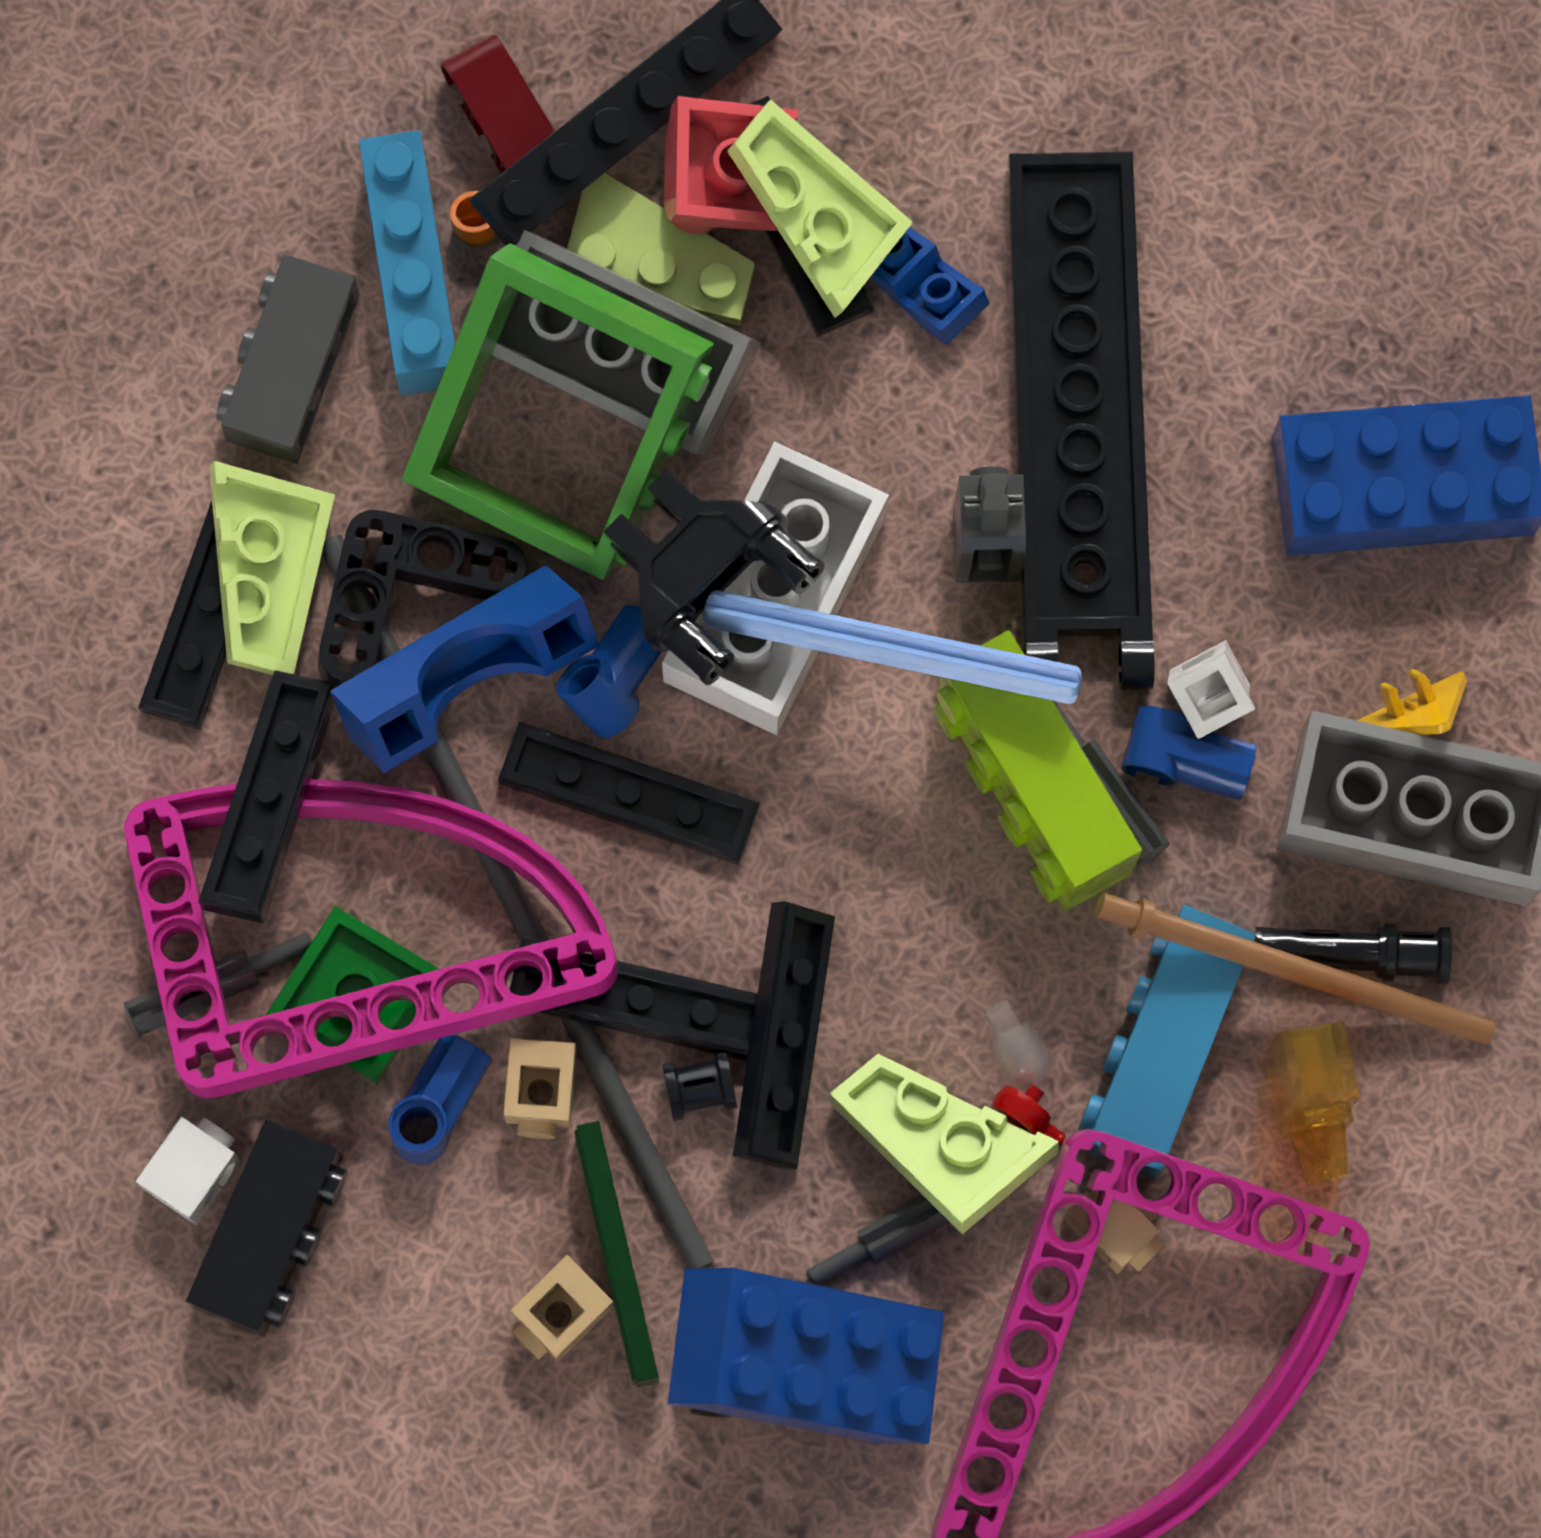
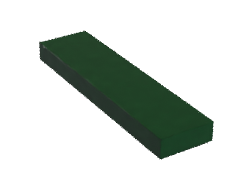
(616, 1254)

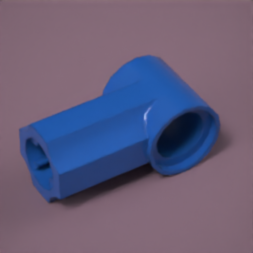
(604, 684)
(1168, 749)
(439, 1094)

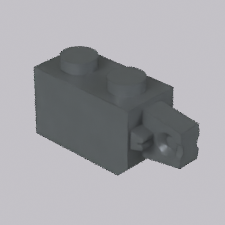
(989, 526)

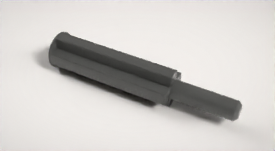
(1138, 820)
(235, 974)
(882, 1239)

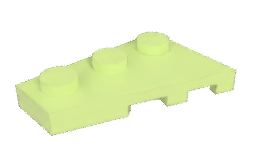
(639, 242)
(267, 563)
(942, 1145)

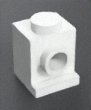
(1211, 689)

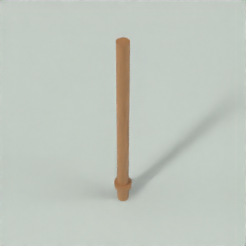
(1144, 919)

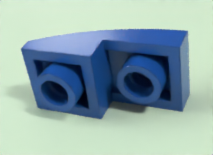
(928, 287)

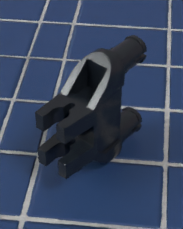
(699, 556)

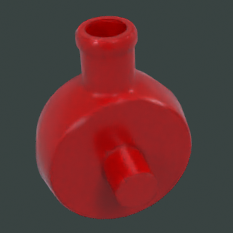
(1025, 1112)

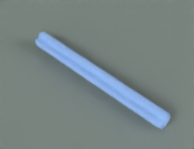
(893, 647)

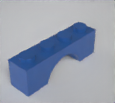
(524, 628)

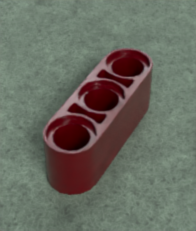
(497, 100)

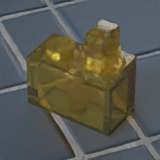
(1314, 1096)

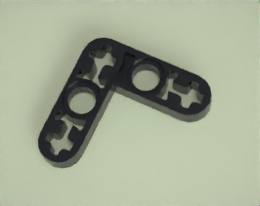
(402, 564)

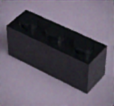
(267, 1229)

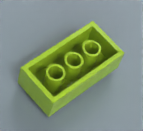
(1043, 785)

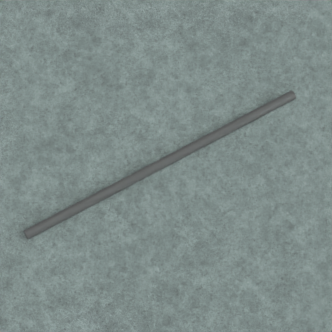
(529, 927)

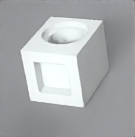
(190, 1167)

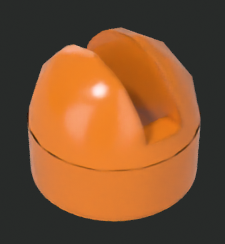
(465, 217)

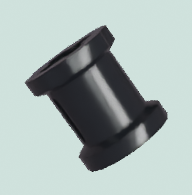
(699, 1086)

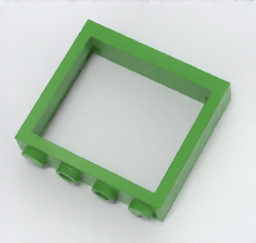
(506, 274)

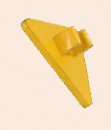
(1424, 712)

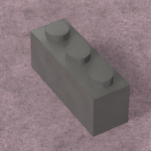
(288, 358)

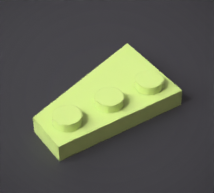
(818, 204)

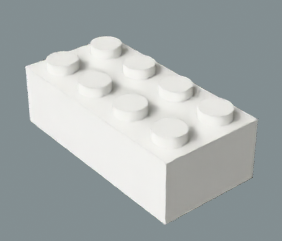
(834, 522)

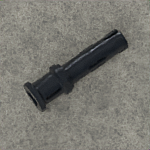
(1385, 952)

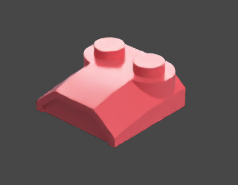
(699, 175)

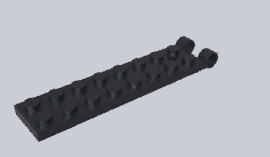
(1080, 404)

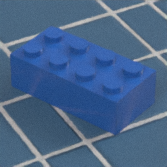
(1408, 475)
(805, 1356)

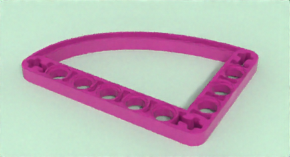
(362, 1008)
(1053, 1321)

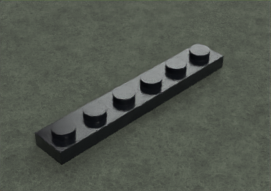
(623, 117)

